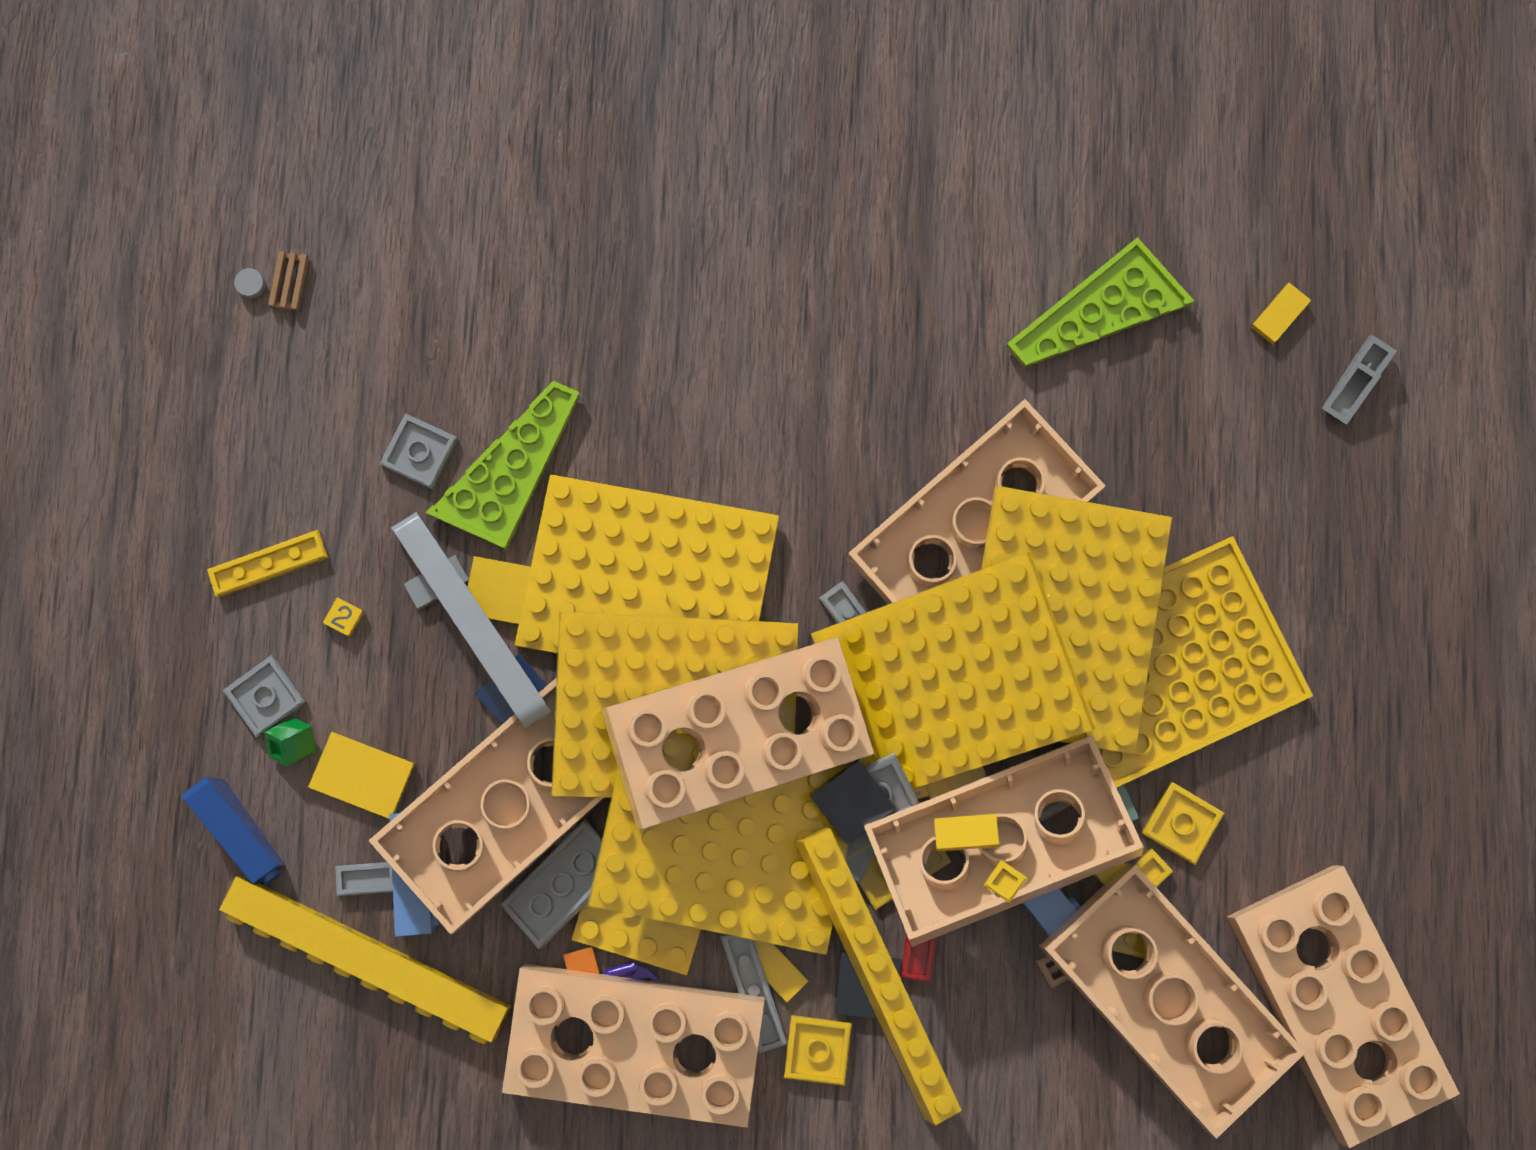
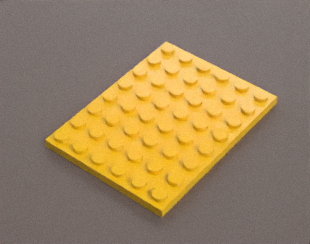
(624, 546)
(1104, 591)
(631, 656)
(1211, 662)
(963, 673)
(721, 866)

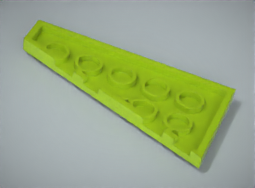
(1114, 298)
(503, 479)

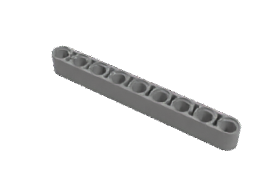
(471, 621)

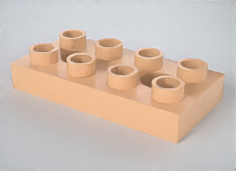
(958, 503)
(737, 732)
(1018, 797)
(501, 803)
(1172, 1000)
(1343, 1005)
(633, 1045)

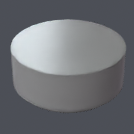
(249, 283)

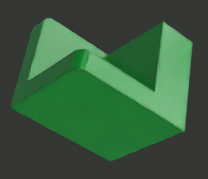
(290, 741)

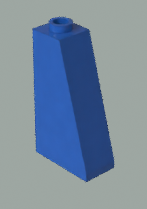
(234, 829)

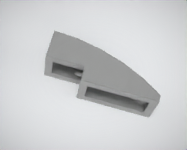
(1359, 379)

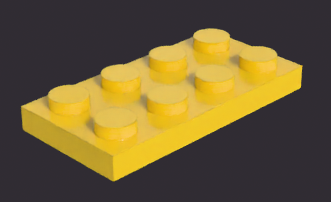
(638, 938)

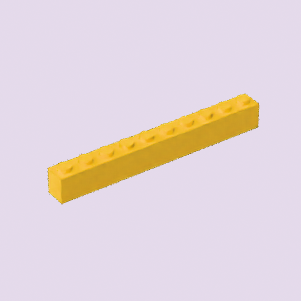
(365, 958)
(878, 976)

